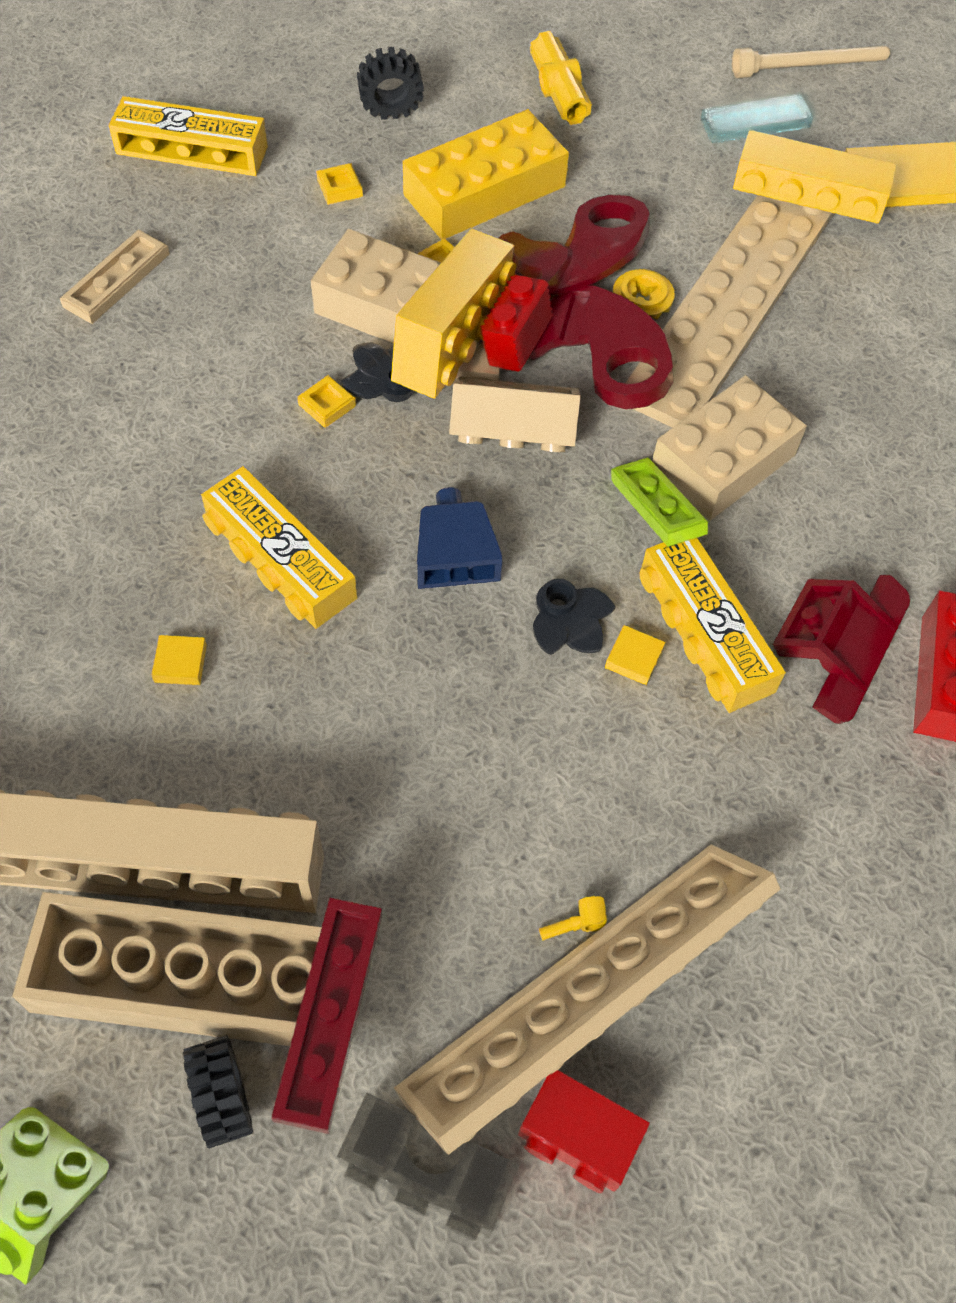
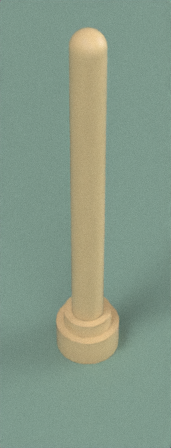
(747, 61)

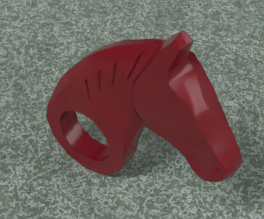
(590, 249)
(616, 335)

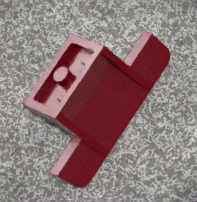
(846, 634)

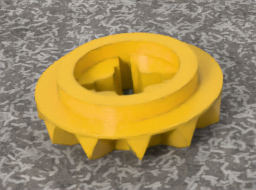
(647, 284)

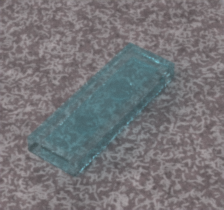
(762, 116)

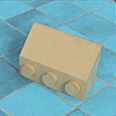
(514, 413)

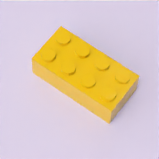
(484, 173)
(444, 316)

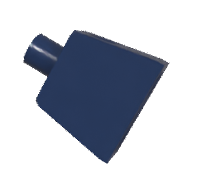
(456, 543)

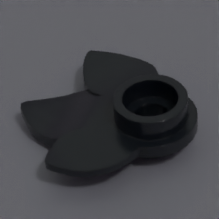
(374, 374)
(570, 623)

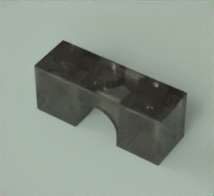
(467, 1193)

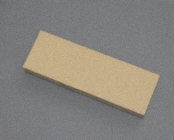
(114, 276)

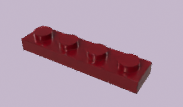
(327, 1017)

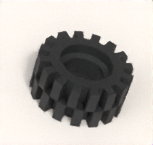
(386, 67)
(217, 1092)

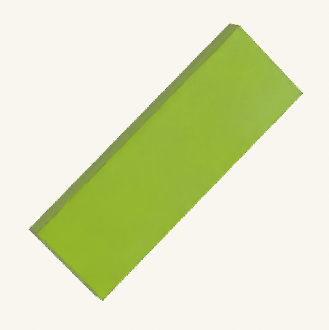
(659, 502)

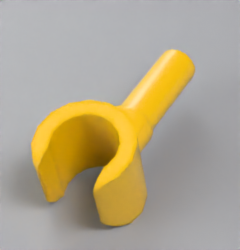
(590, 919)

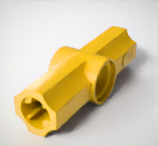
(560, 78)

